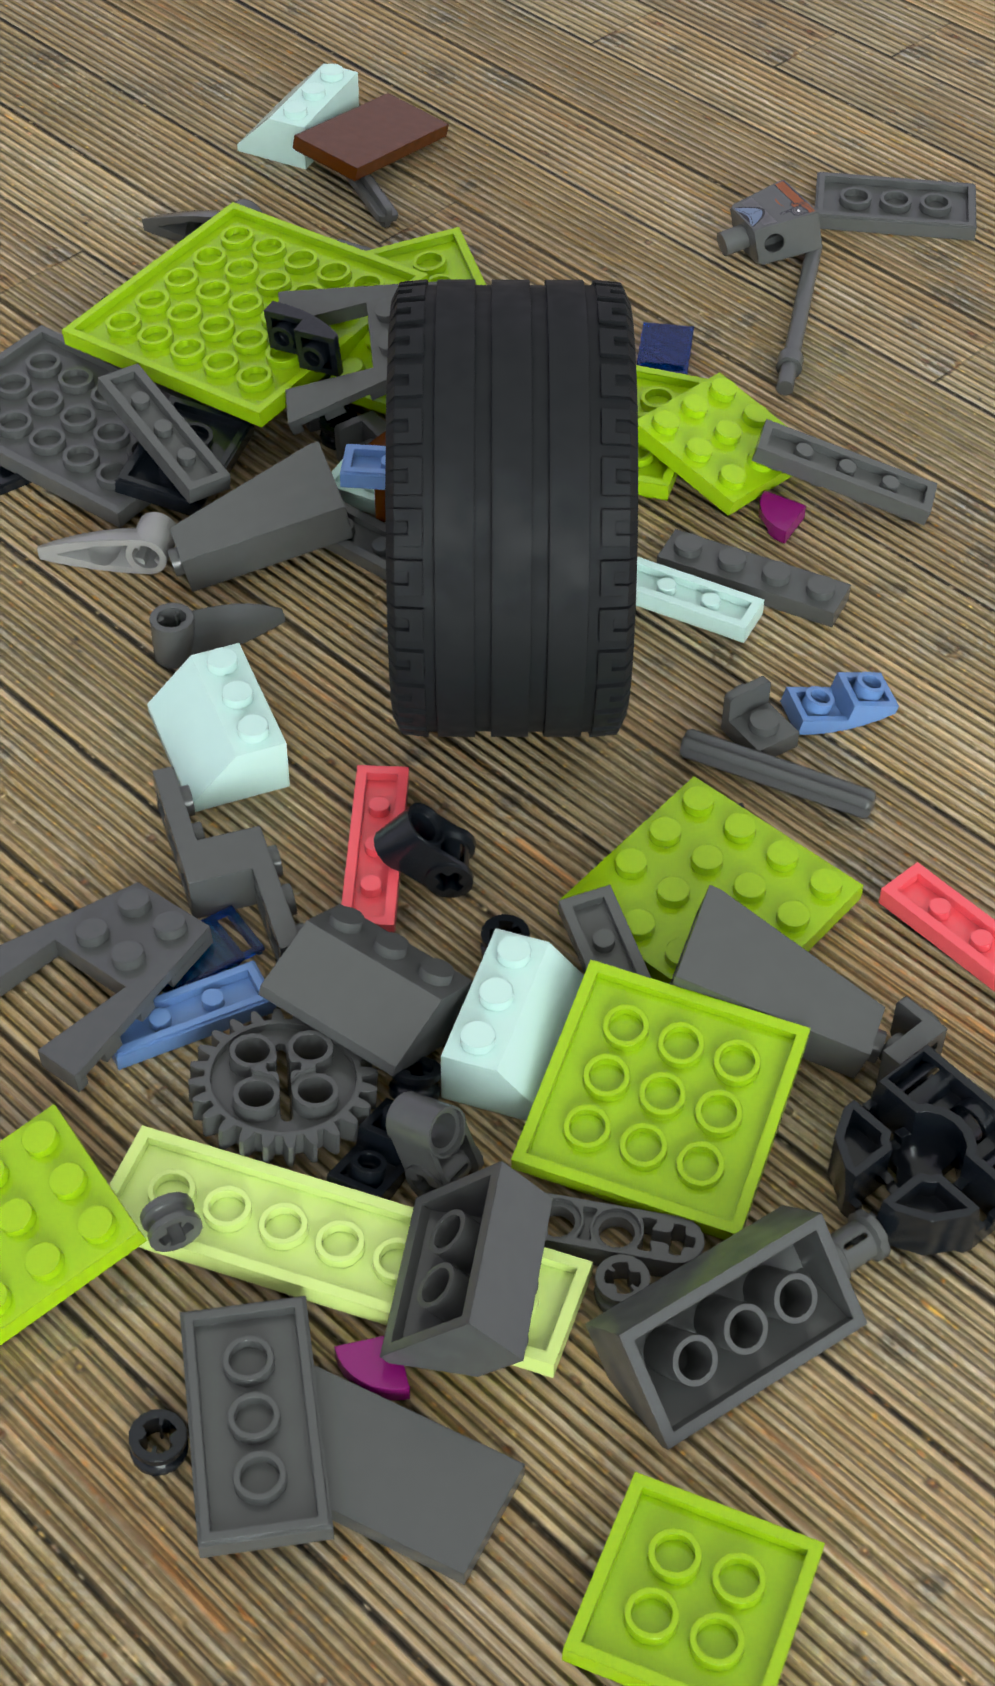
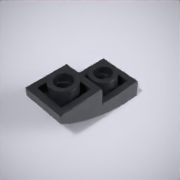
(304, 335)
(373, 1162)

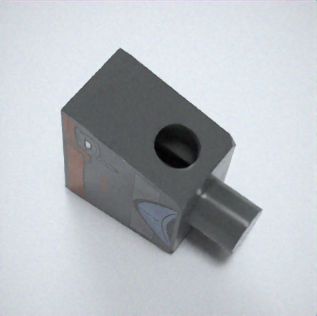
(772, 225)

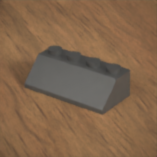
(728, 1323)

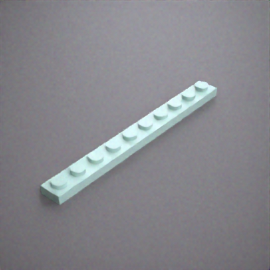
(658, 587)

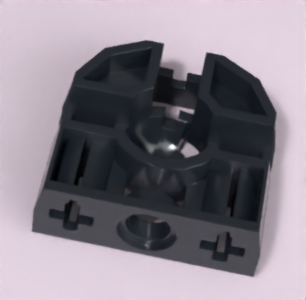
(931, 1137)

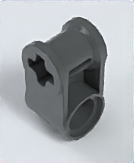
(431, 1141)

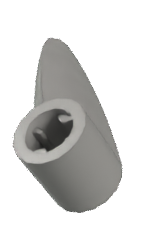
(116, 550)

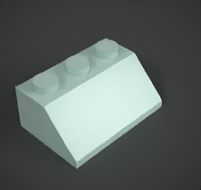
(316, 99)
(220, 729)
(509, 1025)

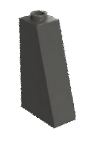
(262, 522)
(757, 967)

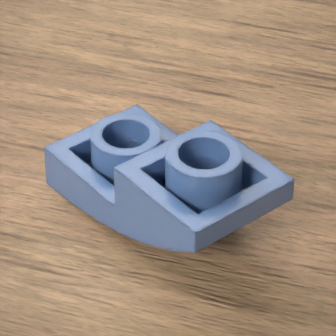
(849, 703)

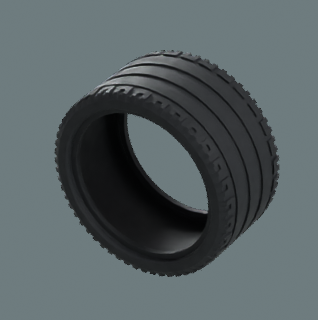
(511, 507)

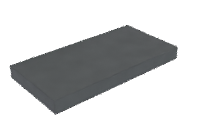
(896, 206)
(254, 1428)
(411, 1478)

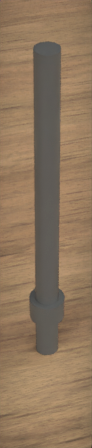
(791, 358)

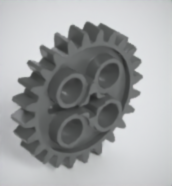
(239, 1091)

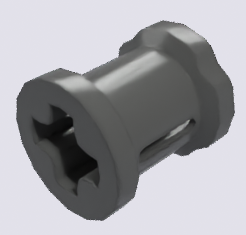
(864, 1249)

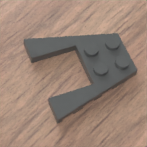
(333, 307)
(126, 943)

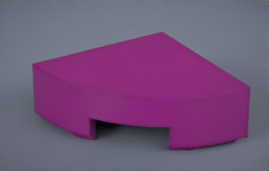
(780, 515)
(362, 1365)

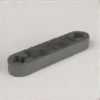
(593, 1217)

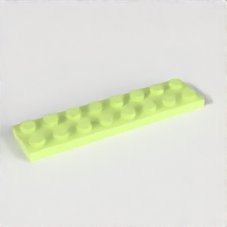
(314, 1236)

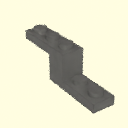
(226, 867)

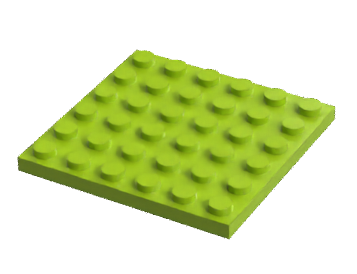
(201, 305)

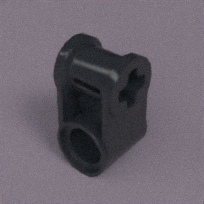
(426, 845)

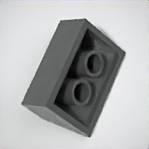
(367, 989)
(469, 1274)

